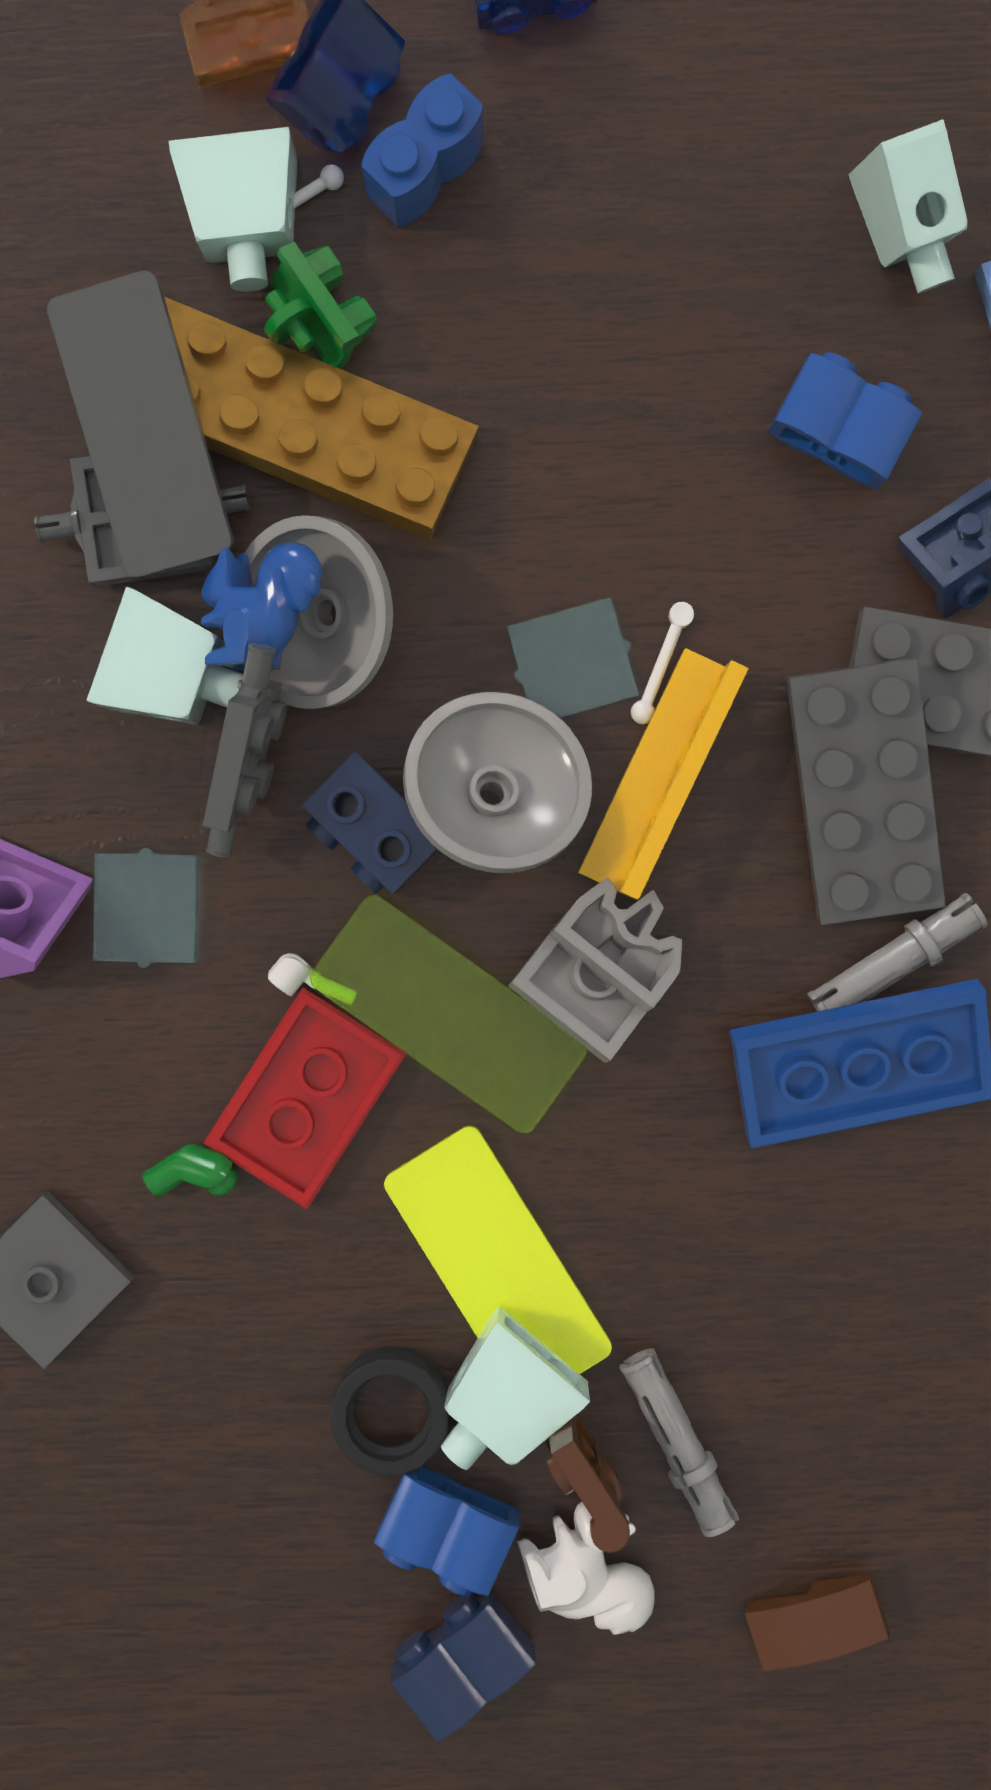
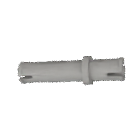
(919, 945)
(690, 1464)

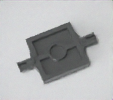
(93, 531)
(240, 764)

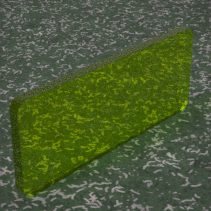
(447, 1014)

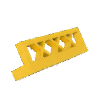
(662, 772)

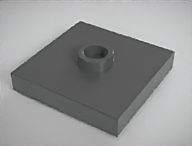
(53, 1279)

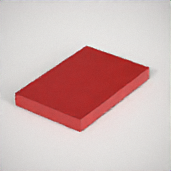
(305, 1097)

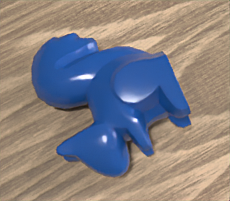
(262, 612)

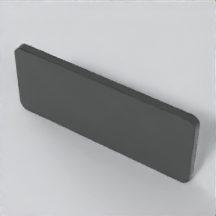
(140, 423)

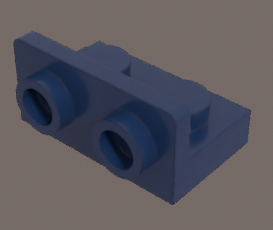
(955, 550)

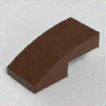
(817, 1626)

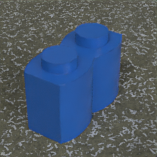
(426, 149)
(845, 419)
(448, 1530)

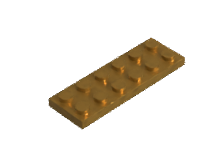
(321, 424)

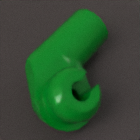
(195, 1166)

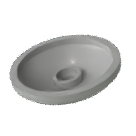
(326, 657)
(502, 748)

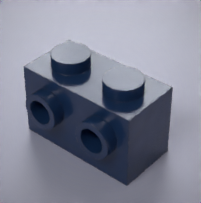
(371, 823)

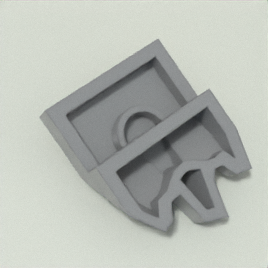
(601, 969)

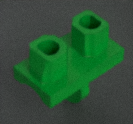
(309, 312)

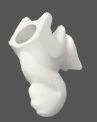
(578, 1584)

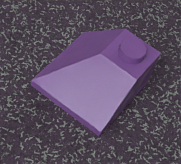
(34, 906)

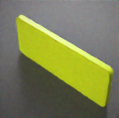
(492, 1247)

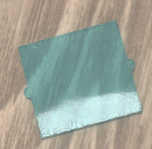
(573, 659)
(145, 908)

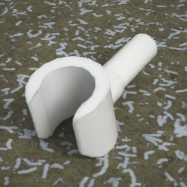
(290, 973)

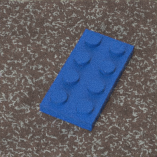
(863, 1063)

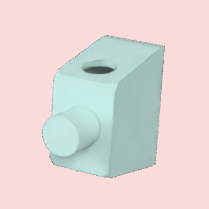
(239, 198)
(912, 202)
(158, 664)
(509, 1394)

